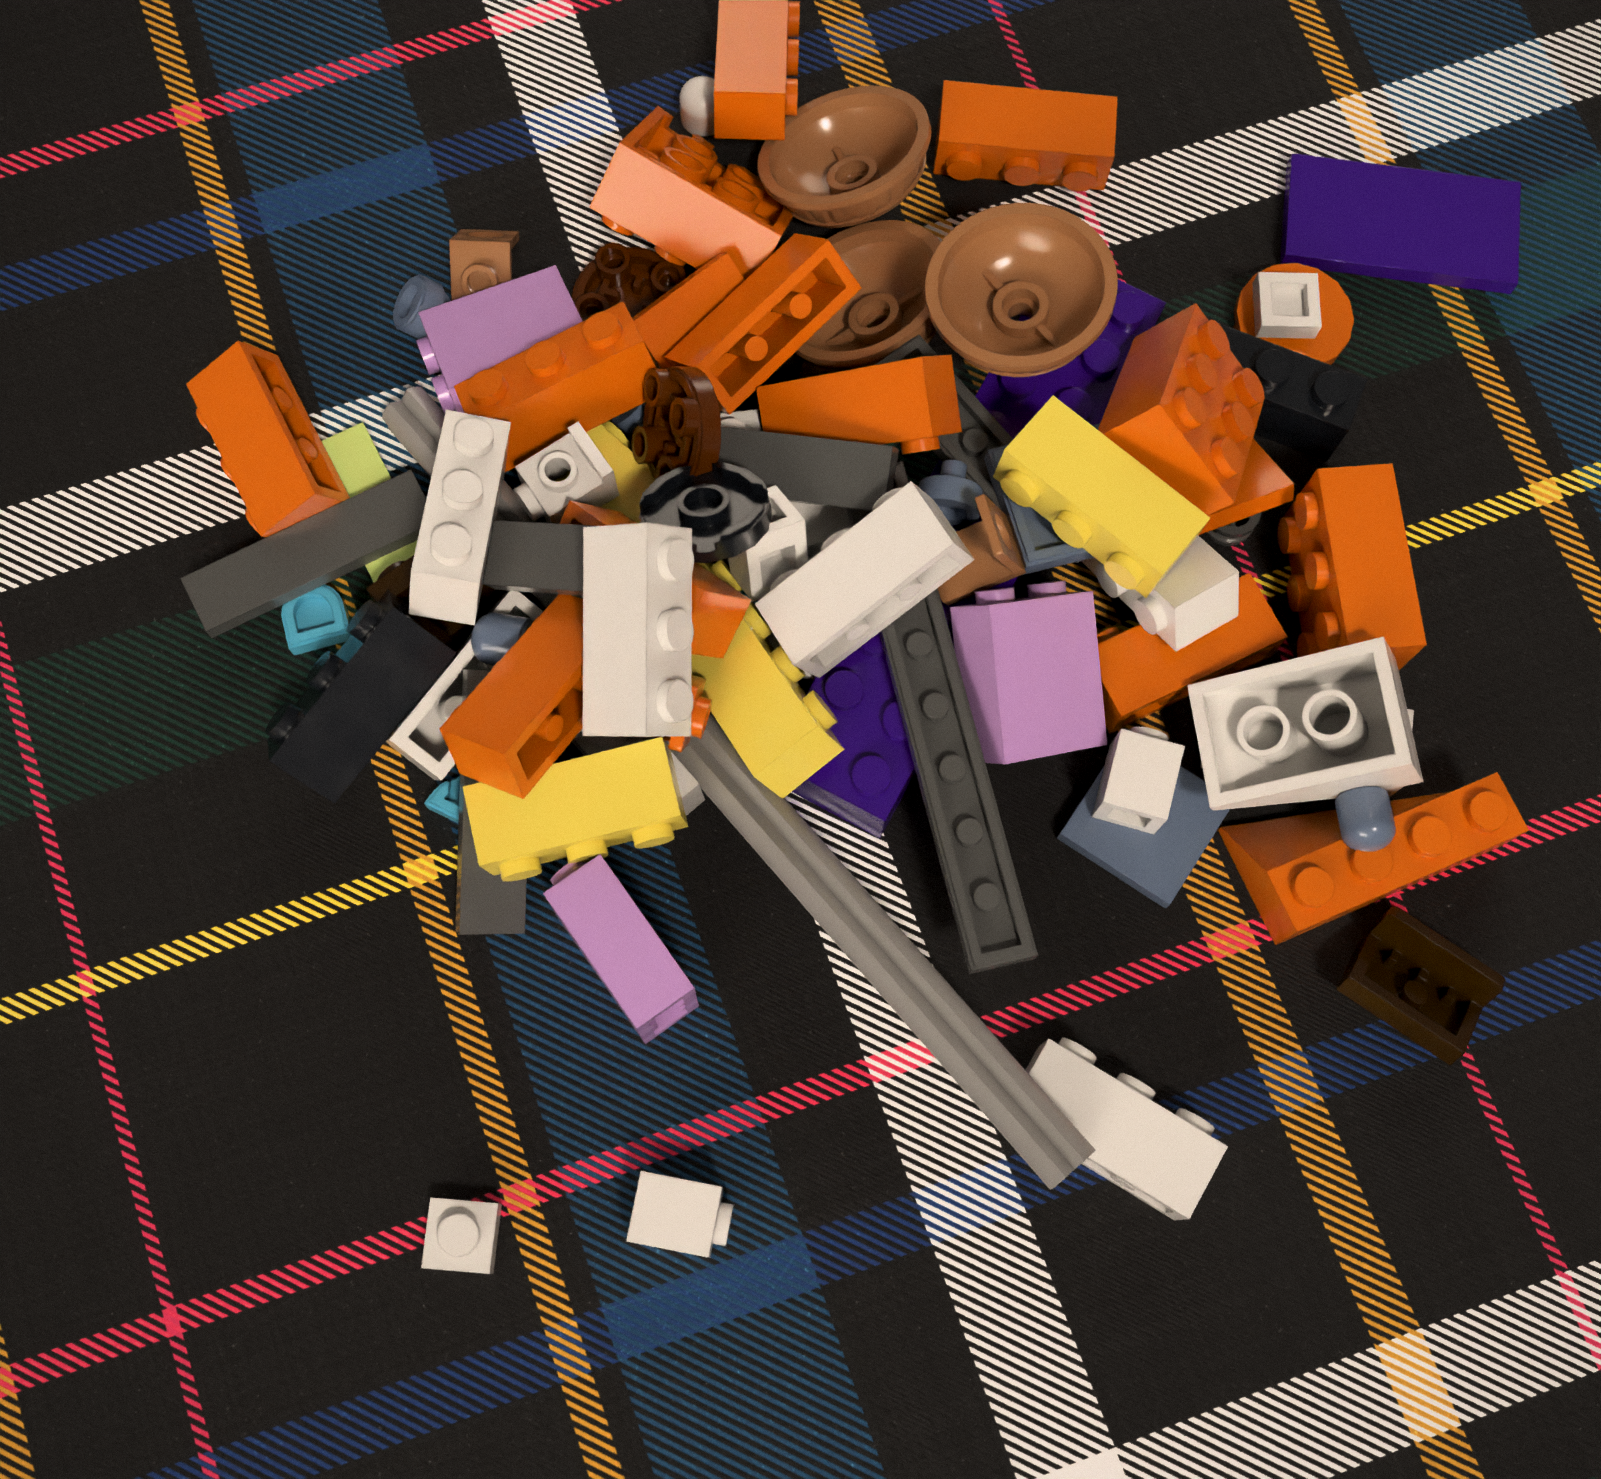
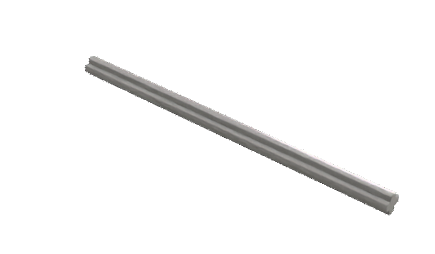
(837, 901)

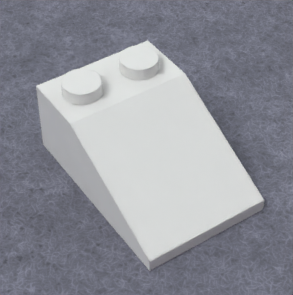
(1305, 728)

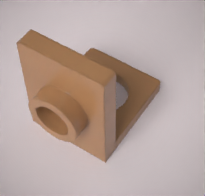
(480, 260)
(994, 553)

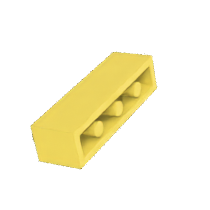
(763, 707)

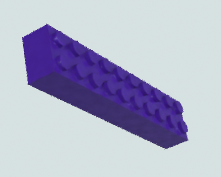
(877, 764)

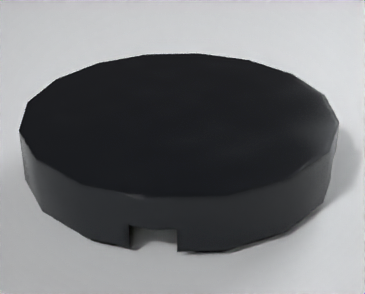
(722, 507)

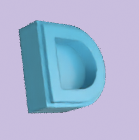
(315, 620)

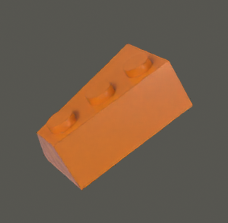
(686, 201)

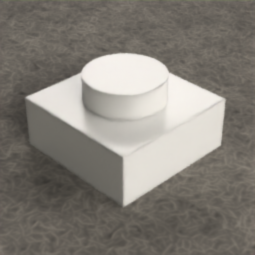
(1286, 305)
(461, 1235)

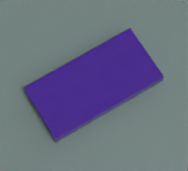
(1401, 223)

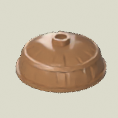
(848, 156)
(1026, 264)
(890, 308)

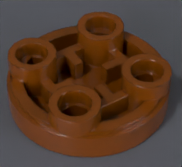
(624, 275)
(678, 422)

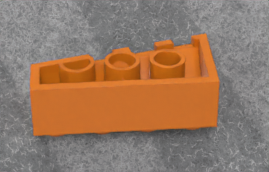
(1309, 876)

